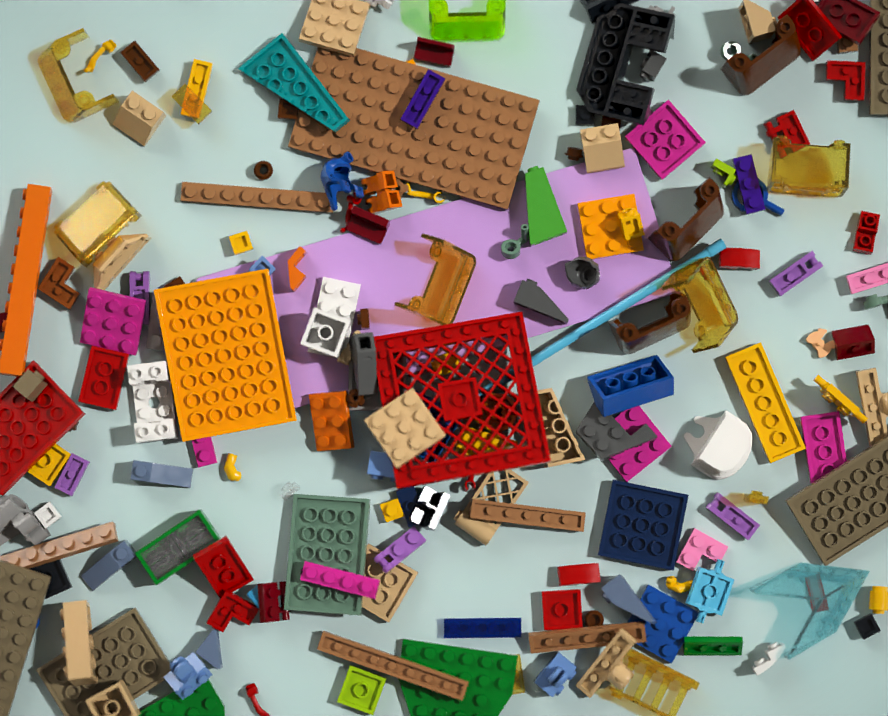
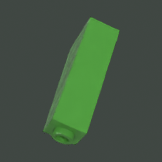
(542, 209)

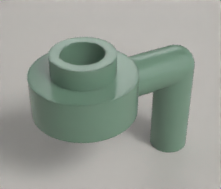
(735, 48)
(511, 248)
(874, 301)

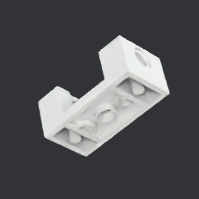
(152, 381)

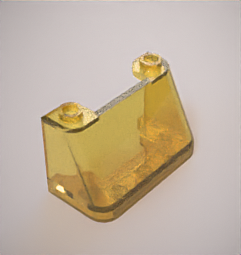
(808, 168)
(96, 222)

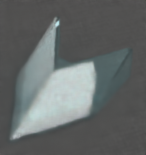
(827, 592)

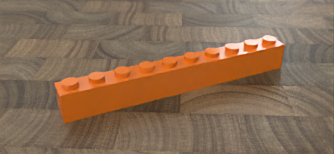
(25, 279)

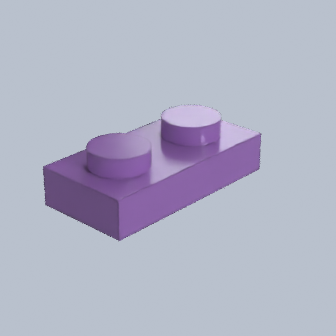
(72, 474)

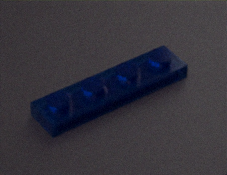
(482, 627)

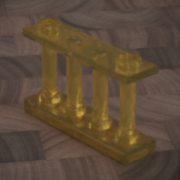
(668, 674)

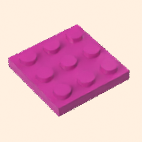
(665, 140)
(113, 321)
(636, 459)

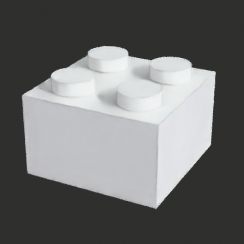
(326, 333)

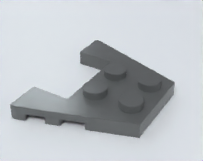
(608, 437)

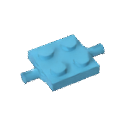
(710, 591)

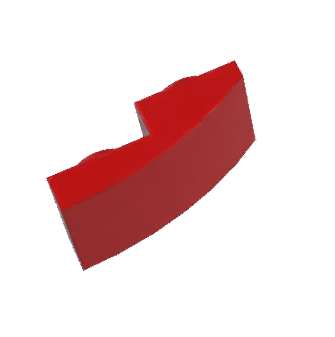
(866, 232)
(739, 258)
(578, 574)

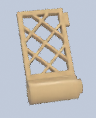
(483, 529)

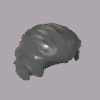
(582, 272)

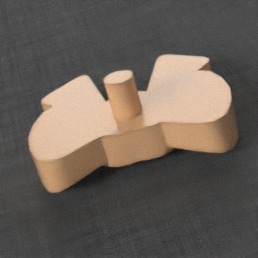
(818, 344)

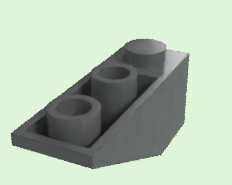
(364, 362)

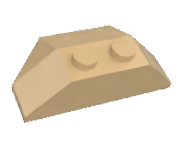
(116, 258)

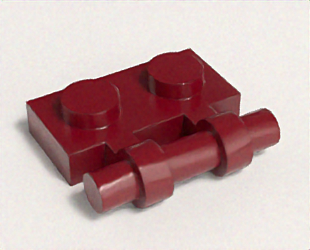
(269, 604)

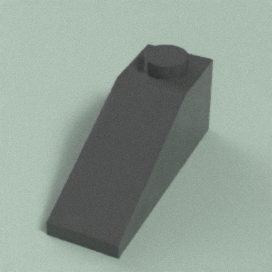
(535, 299)

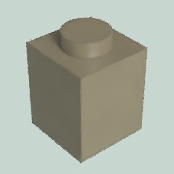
(30, 384)

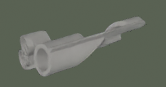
(17, 519)

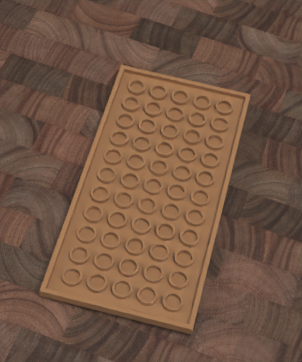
(463, 147)

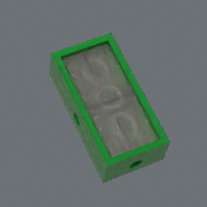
(177, 546)

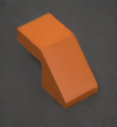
(296, 276)

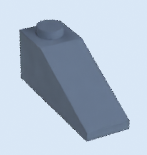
(161, 474)
(109, 564)
(623, 596)

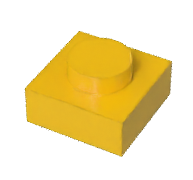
(241, 242)
(392, 510)

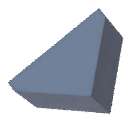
(211, 650)

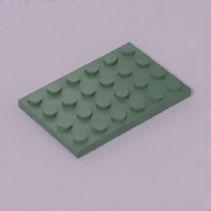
(329, 534)

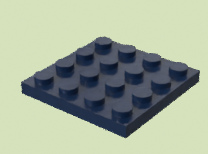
(643, 525)

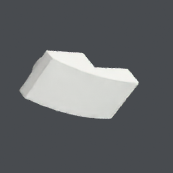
(773, 653)

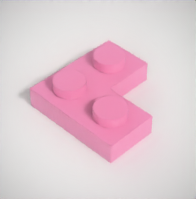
(698, 545)

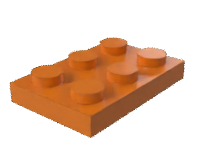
(331, 420)

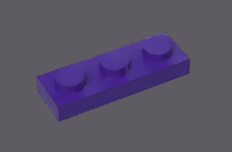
(422, 99)
(748, 184)

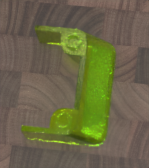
(468, 25)

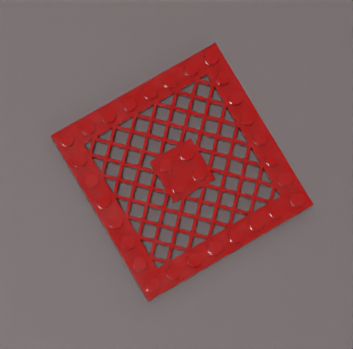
(461, 397)

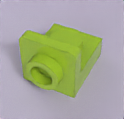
(722, 169)

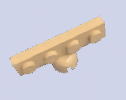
(873, 404)
(609, 666)

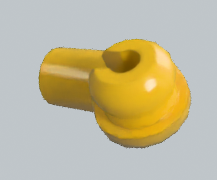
(230, 469)
(676, 586)

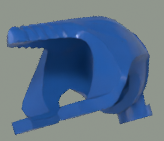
(335, 178)

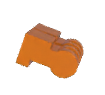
(382, 184)

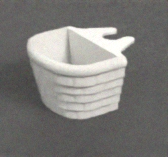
(722, 447)

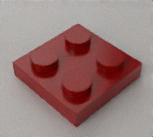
(562, 609)

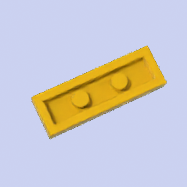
(199, 80)

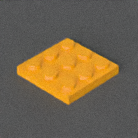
(603, 228)

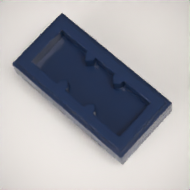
(407, 499)

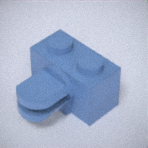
(555, 674)
(187, 675)

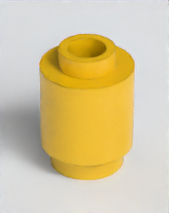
(878, 599)

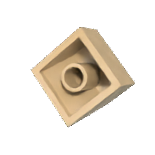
(756, 21)
(138, 118)
(602, 148)

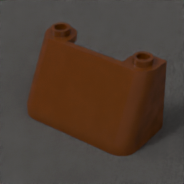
(750, 75)
(677, 241)
(633, 339)

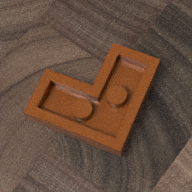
(55, 286)

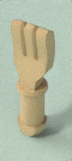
(345, 356)

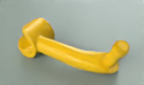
(109, 46)
(424, 194)

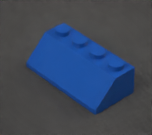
(631, 385)

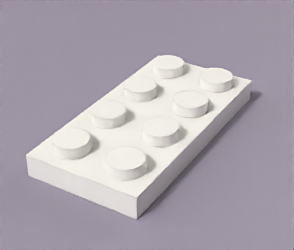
(338, 299)

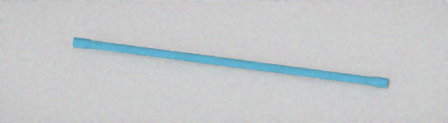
(709, 251)

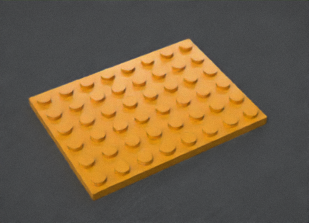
(225, 355)

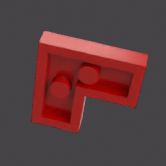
(852, 74)
(231, 606)

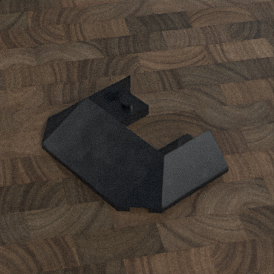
(608, 56)

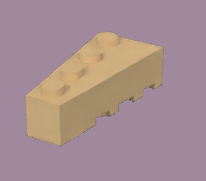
(560, 439)
(78, 643)

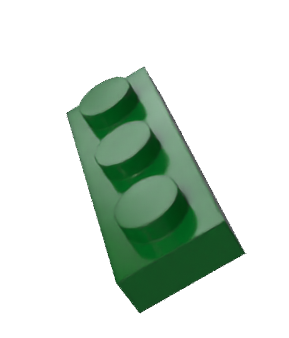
(712, 645)

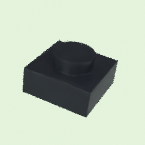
(583, 117)
(867, 626)

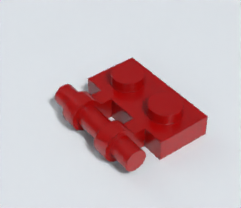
(790, 127)

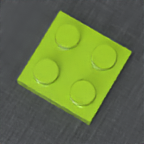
(361, 690)

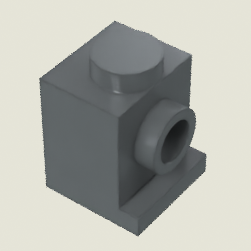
(652, 65)

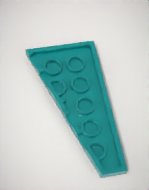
(288, 76)

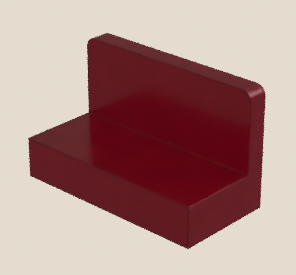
(434, 52)
(368, 225)
(853, 342)

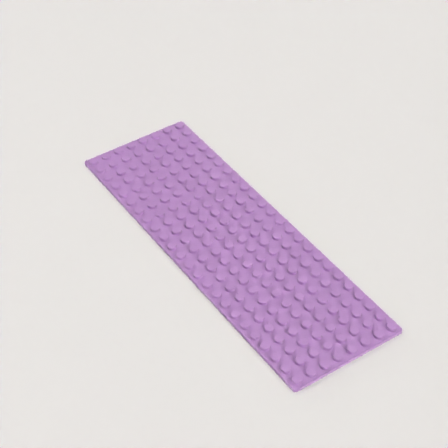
(404, 266)

